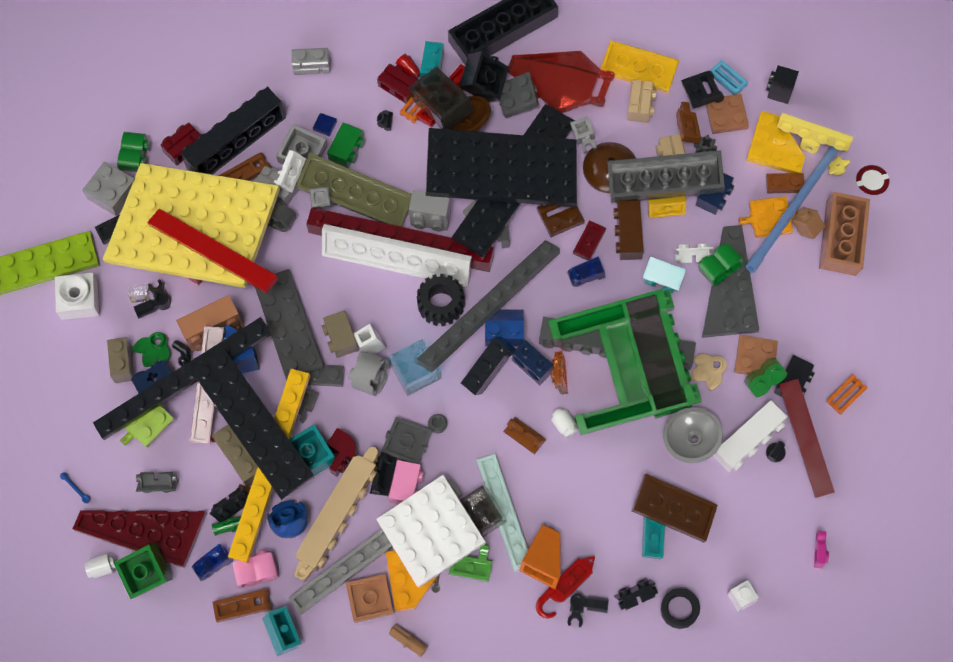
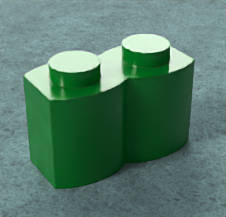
(132, 151)
(720, 264)
(762, 380)

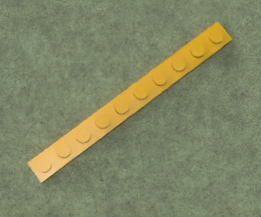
(261, 489)

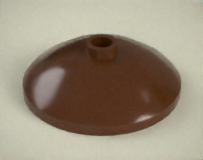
(476, 119)
(596, 165)

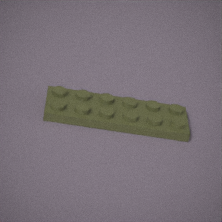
(355, 190)

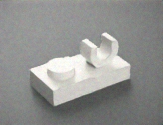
(290, 172)

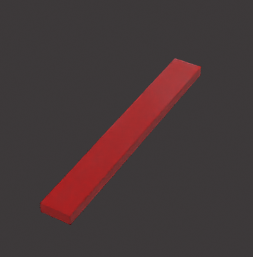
(213, 251)

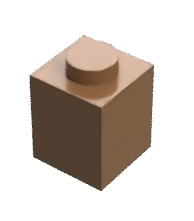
(808, 222)

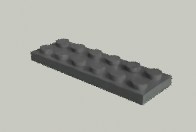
(289, 326)

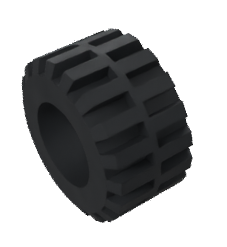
(436, 286)

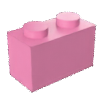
(405, 481)

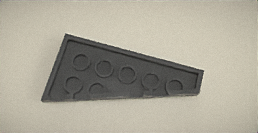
(732, 301)

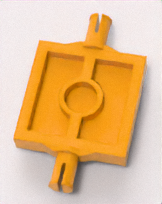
(765, 215)

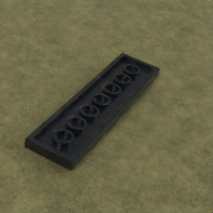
(252, 423)

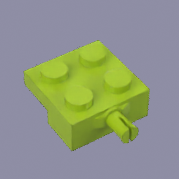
(148, 427)

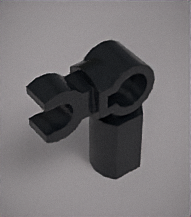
(161, 301)
(578, 603)

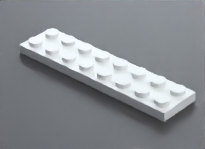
(394, 254)

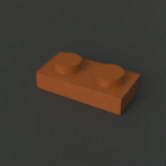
(784, 182)

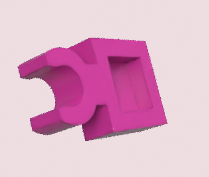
(821, 556)

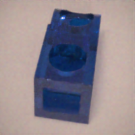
(586, 272)
(211, 562)

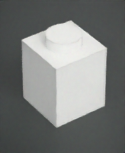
(369, 340)
(743, 596)

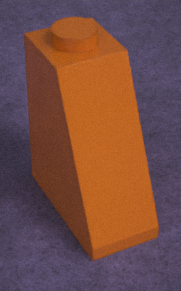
(543, 557)

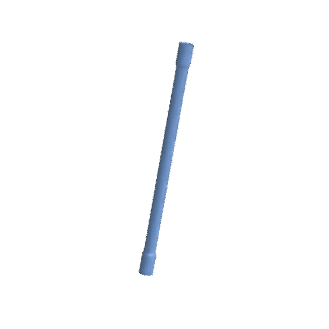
(758, 257)

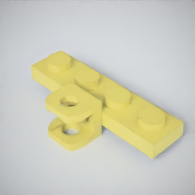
(814, 134)

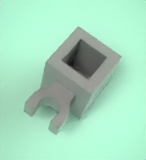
(583, 133)

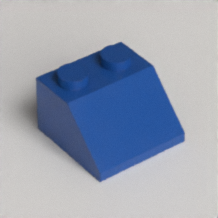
(506, 324)

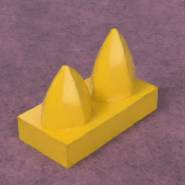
(666, 207)

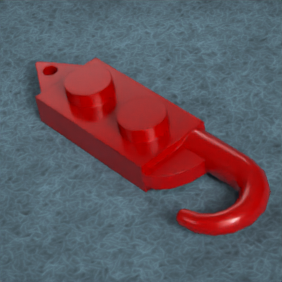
(567, 585)

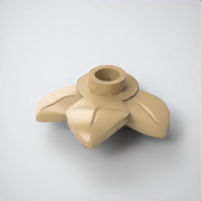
(706, 372)

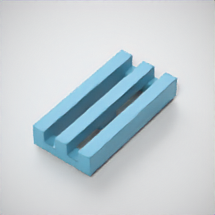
(727, 81)

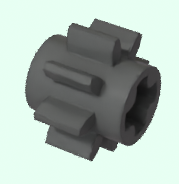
(705, 145)

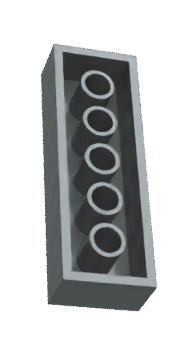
(666, 176)

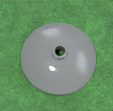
(692, 424)

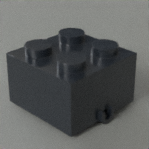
(484, 76)

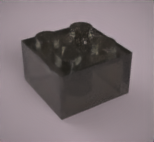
(483, 510)

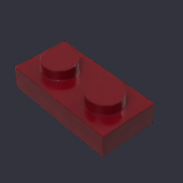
(589, 240)

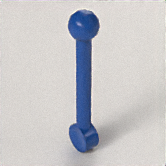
(85, 498)

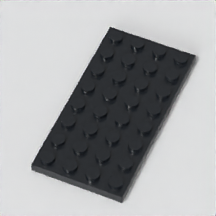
(501, 167)

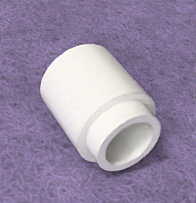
(564, 422)
(100, 566)

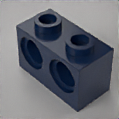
(532, 362)

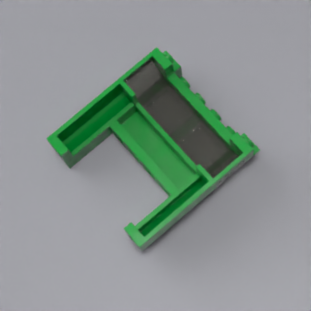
(640, 357)

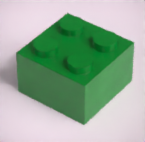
(143, 570)

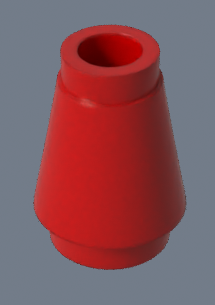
(408, 65)

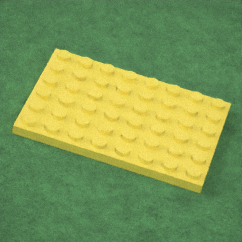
(217, 206)

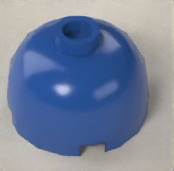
(288, 519)

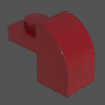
(344, 447)

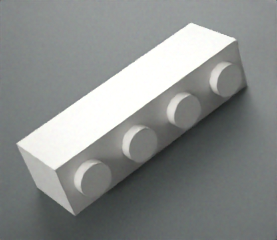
(750, 436)

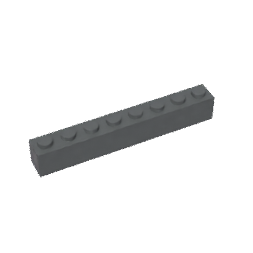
(592, 344)

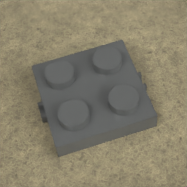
(518, 95)
(406, 441)

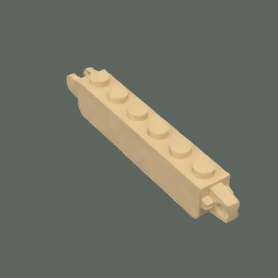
(336, 513)

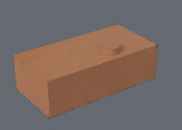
(844, 233)

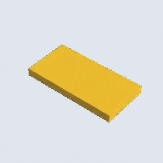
(639, 64)

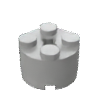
(369, 373)

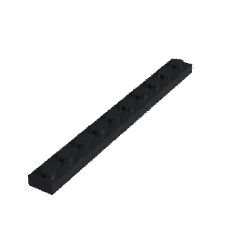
(177, 380)

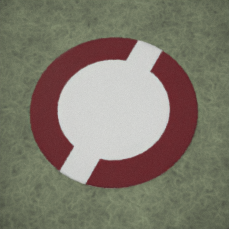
(872, 180)

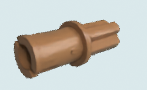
(408, 640)

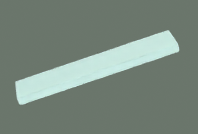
(511, 530)

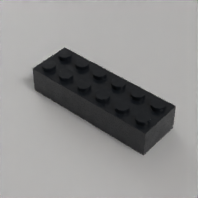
(500, 26)
(234, 133)

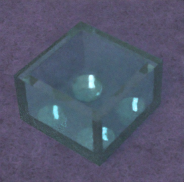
(409, 373)

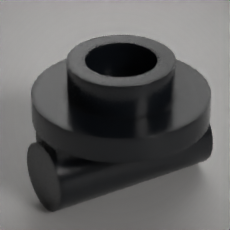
(384, 120)
(776, 452)

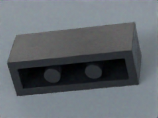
(488, 365)

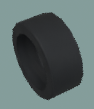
(680, 592)

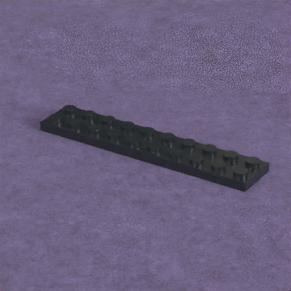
(489, 218)

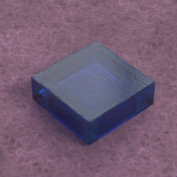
(325, 124)

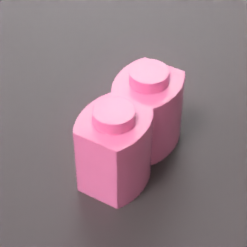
(258, 570)

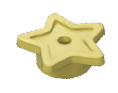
(838, 166)

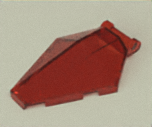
(563, 78)

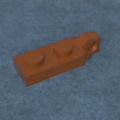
(688, 124)

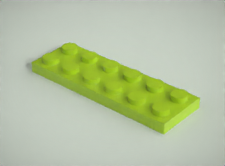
(47, 261)

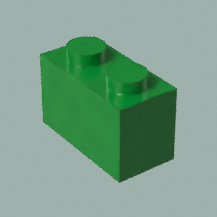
(345, 145)

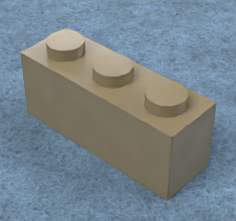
(236, 454)

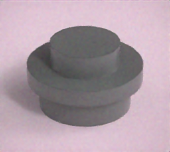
(437, 423)

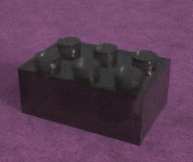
(441, 99)

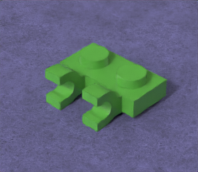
(472, 567)

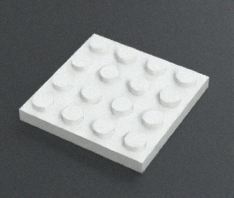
(431, 531)

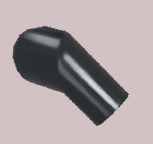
(184, 352)

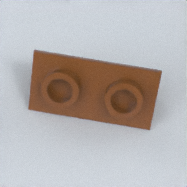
(524, 435)

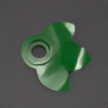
(150, 351)

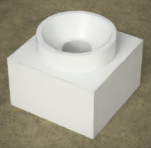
(76, 296)

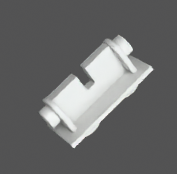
(685, 253)

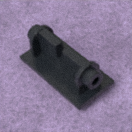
(383, 478)
(226, 508)
(642, 589)

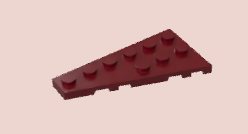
(171, 531)

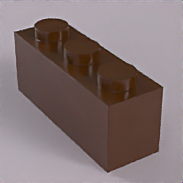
(629, 230)

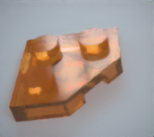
(559, 375)

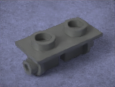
(147, 483)

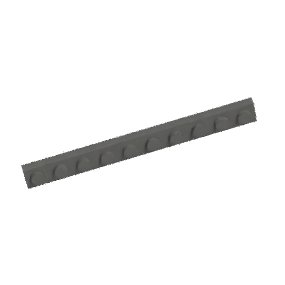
(488, 306)

